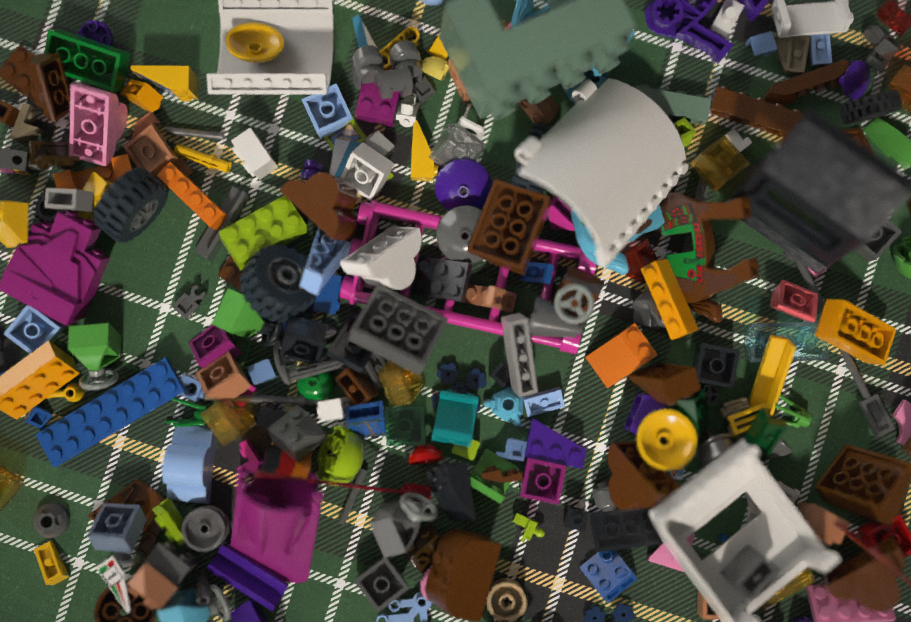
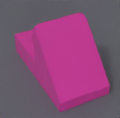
(248, 451)

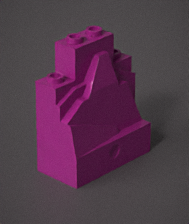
(57, 268)

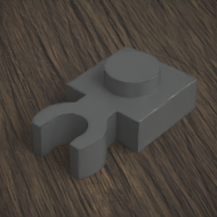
(187, 304)

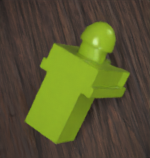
(530, 525)

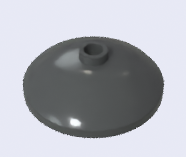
(450, 229)

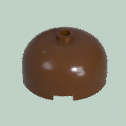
(108, 608)

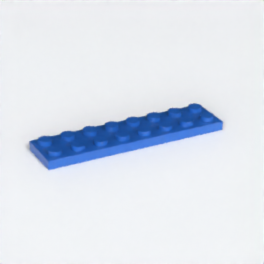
(110, 412)

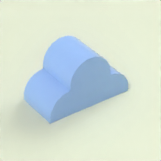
(190, 464)

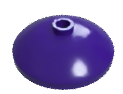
(463, 174)

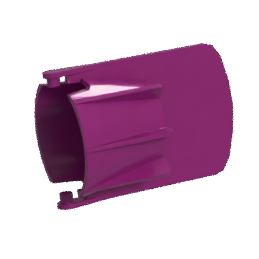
(277, 523)

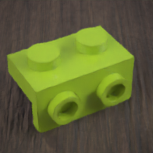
(171, 520)

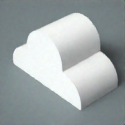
(386, 258)

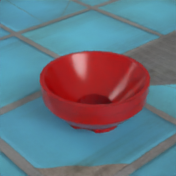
(425, 454)

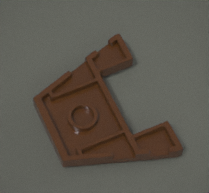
(148, 498)

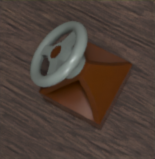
(576, 295)

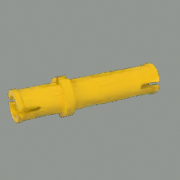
(210, 161)

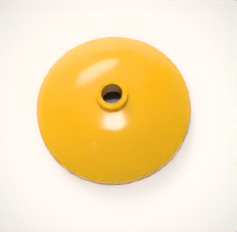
(254, 42)
(679, 438)

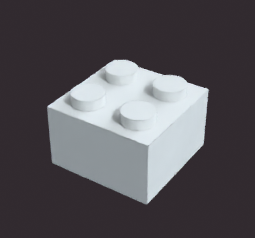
(252, 151)
(367, 171)

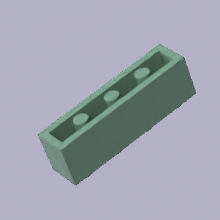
(679, 104)

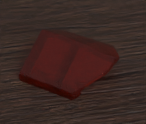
(639, 257)

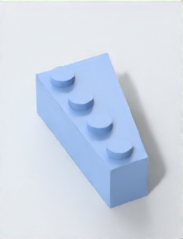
(323, 261)

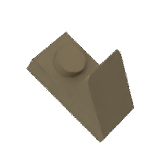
(23, 126)

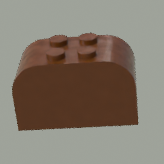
(462, 573)

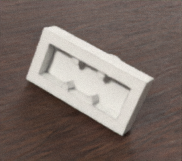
(726, 18)

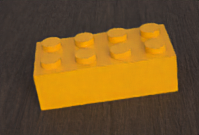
(855, 332)
(35, 379)

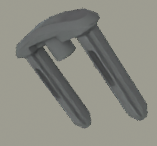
(305, 371)

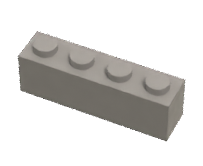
(519, 354)

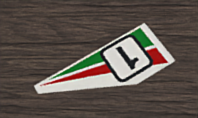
(115, 579)

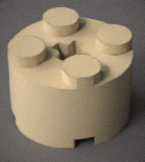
(515, 605)

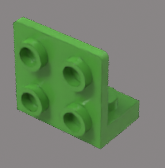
(491, 488)

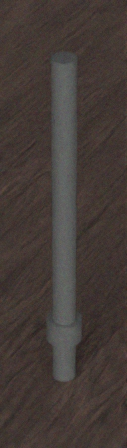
(300, 400)

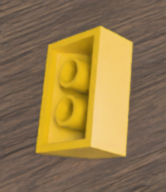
(13, 223)

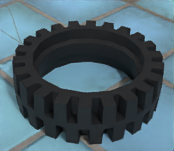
(870, 107)

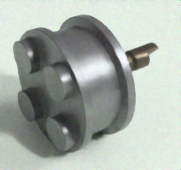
(713, 447)

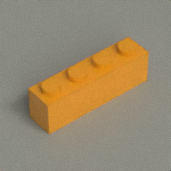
(669, 299)

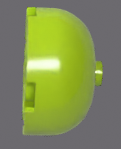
(349, 459)

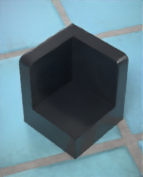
(501, 374)

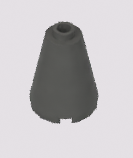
(548, 323)

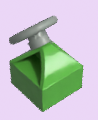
(95, 347)

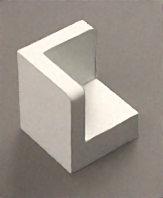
(737, 141)

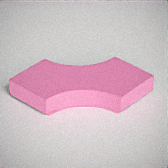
(903, 417)

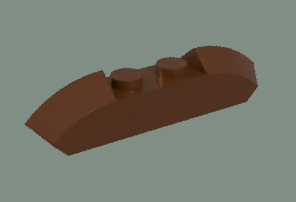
(817, 80)

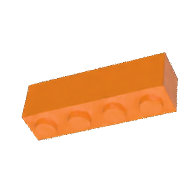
(193, 196)

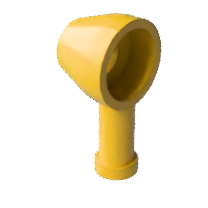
(75, 387)

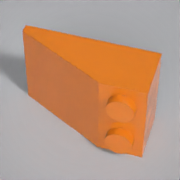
(621, 355)

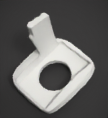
(465, 123)

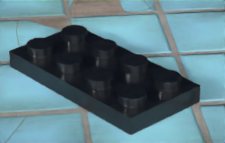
(623, 529)

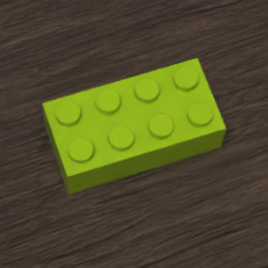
(271, 225)

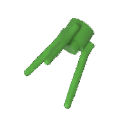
(799, 416)

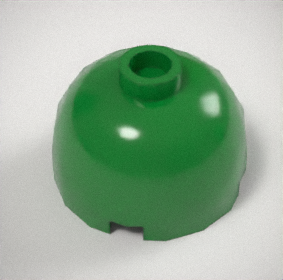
(316, 386)

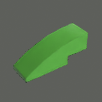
(890, 141)

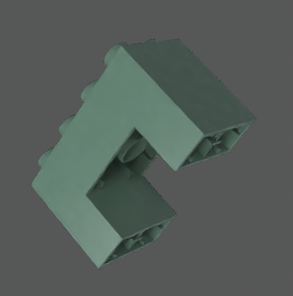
(532, 56)

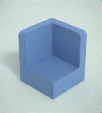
(762, 44)
(261, 372)
(514, 449)

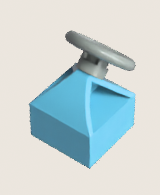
(184, 608)

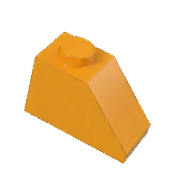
(142, 95)

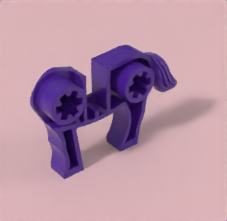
(681, 21)

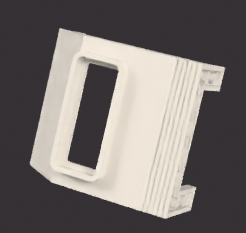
(775, 533)

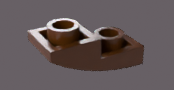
(494, 474)

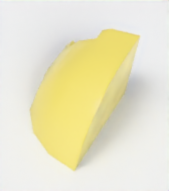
(435, 67)

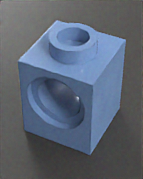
(186, 380)

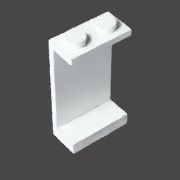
(811, 18)

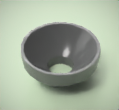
(60, 518)

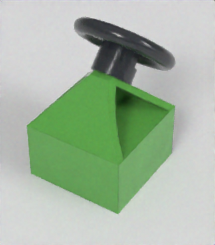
(239, 319)

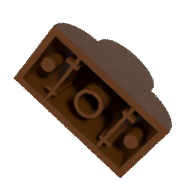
(326, 202)
(635, 481)
(868, 577)

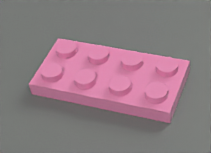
(831, 609)

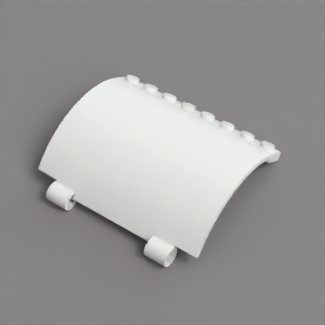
(608, 161)

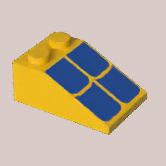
(174, 80)

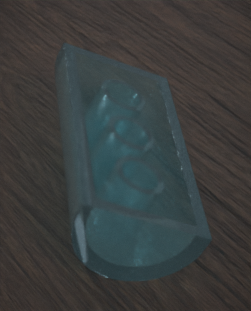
(800, 333)

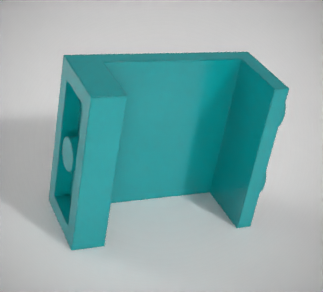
(455, 418)

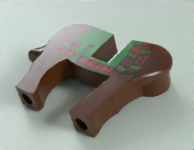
(696, 269)

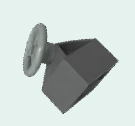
(398, 524)

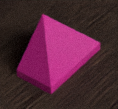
(560, 215)

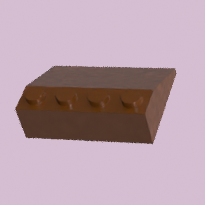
(510, 226)
(866, 483)

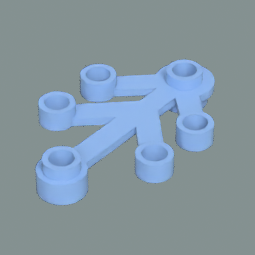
(408, 617)

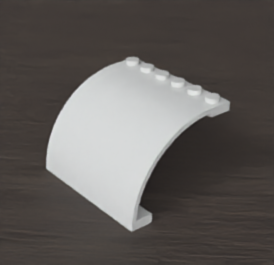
(306, 55)

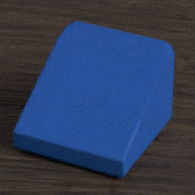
(38, 416)

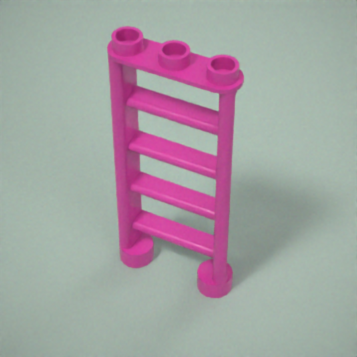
(369, 216)

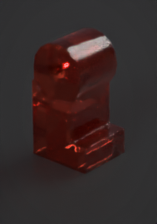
(894, 17)

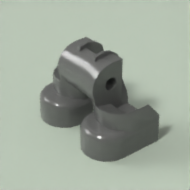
(404, 60)

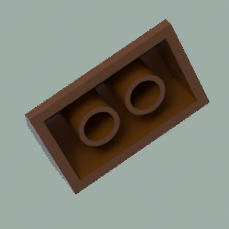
(51, 85)

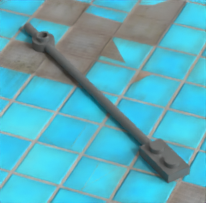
(871, 404)

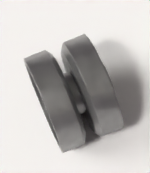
(204, 538)

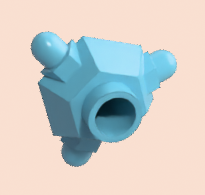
(506, 406)

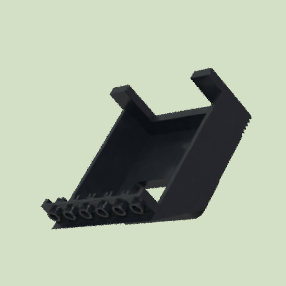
(830, 181)

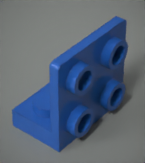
(608, 574)

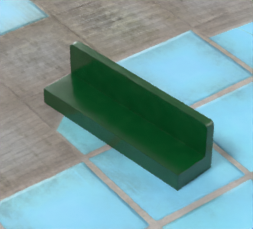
(765, 434)

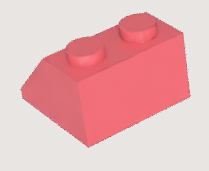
(795, 301)

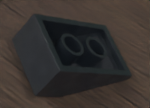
(452, 490)

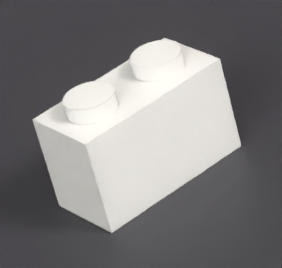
(333, 408)

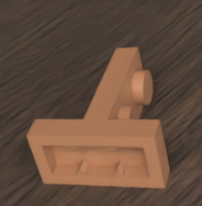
(490, 297)

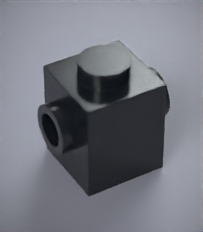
(268, 415)

